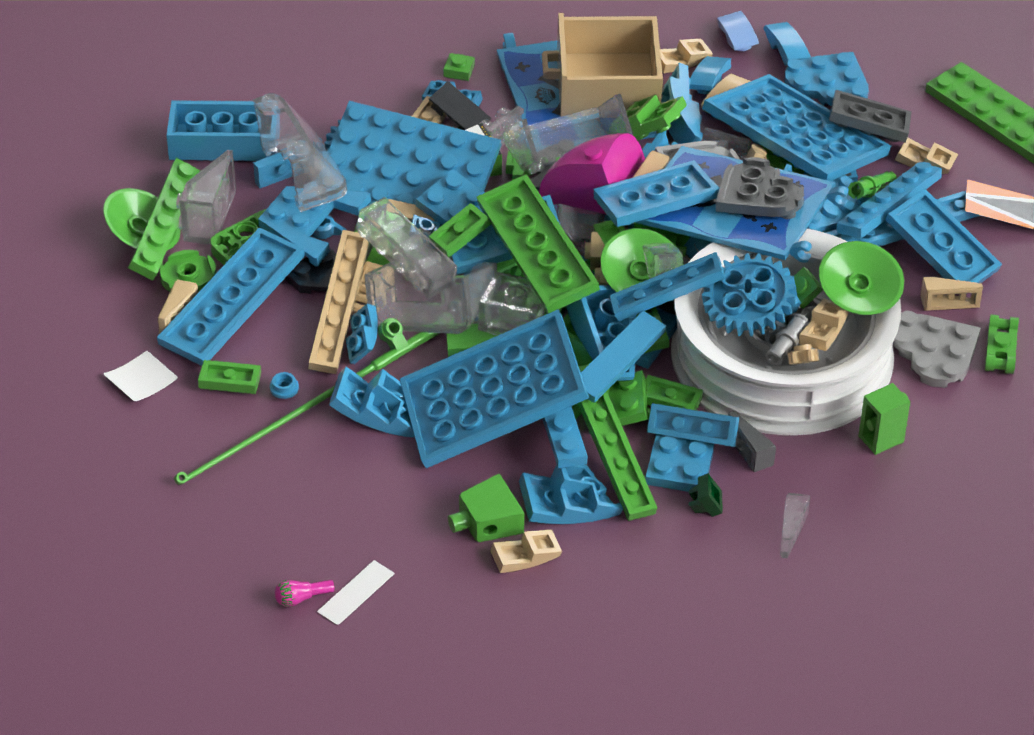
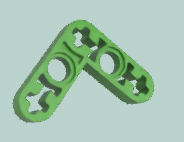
(231, 238)

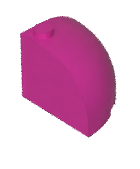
(591, 166)

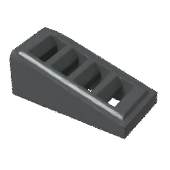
(753, 445)

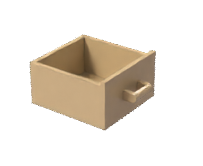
(605, 59)

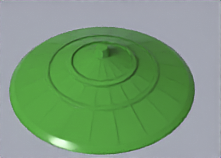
(128, 213)
(624, 257)
(861, 277)

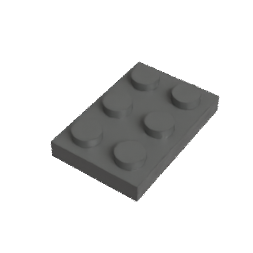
(870, 116)

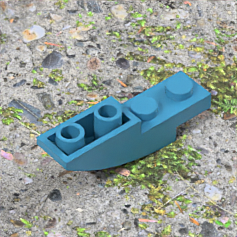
(687, 126)

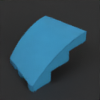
(373, 404)
(566, 497)

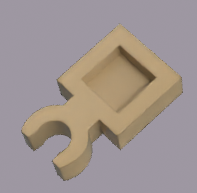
(803, 354)

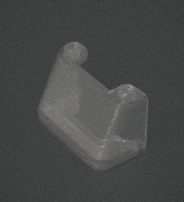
(313, 169)
(447, 312)

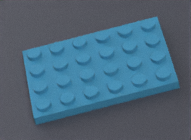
(795, 128)
(406, 155)
(493, 388)

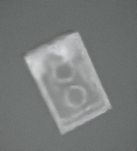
(207, 200)

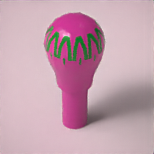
(292, 592)

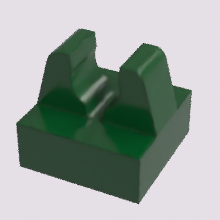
(706, 496)

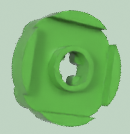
(200, 267)

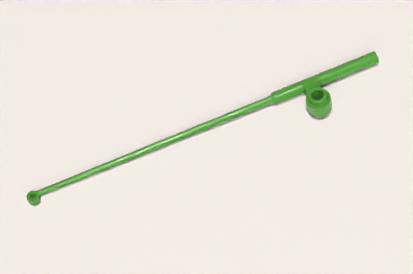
(399, 347)

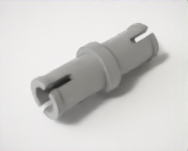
(786, 339)

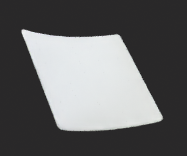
(141, 377)

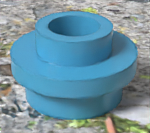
(284, 385)

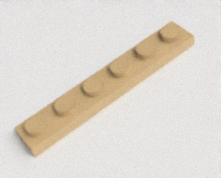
(339, 303)

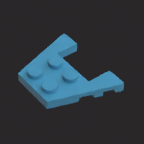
(287, 222)

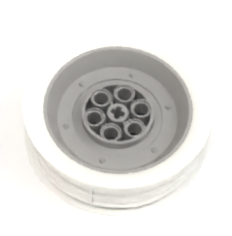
(783, 397)

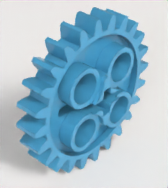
(750, 295)

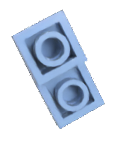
(738, 31)

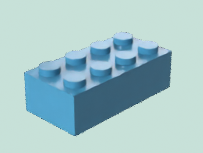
(210, 128)

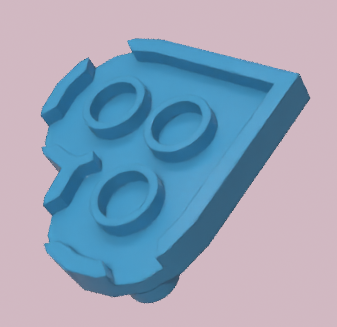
(822, 75)

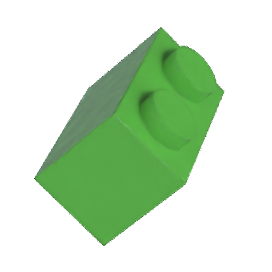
(884, 418)

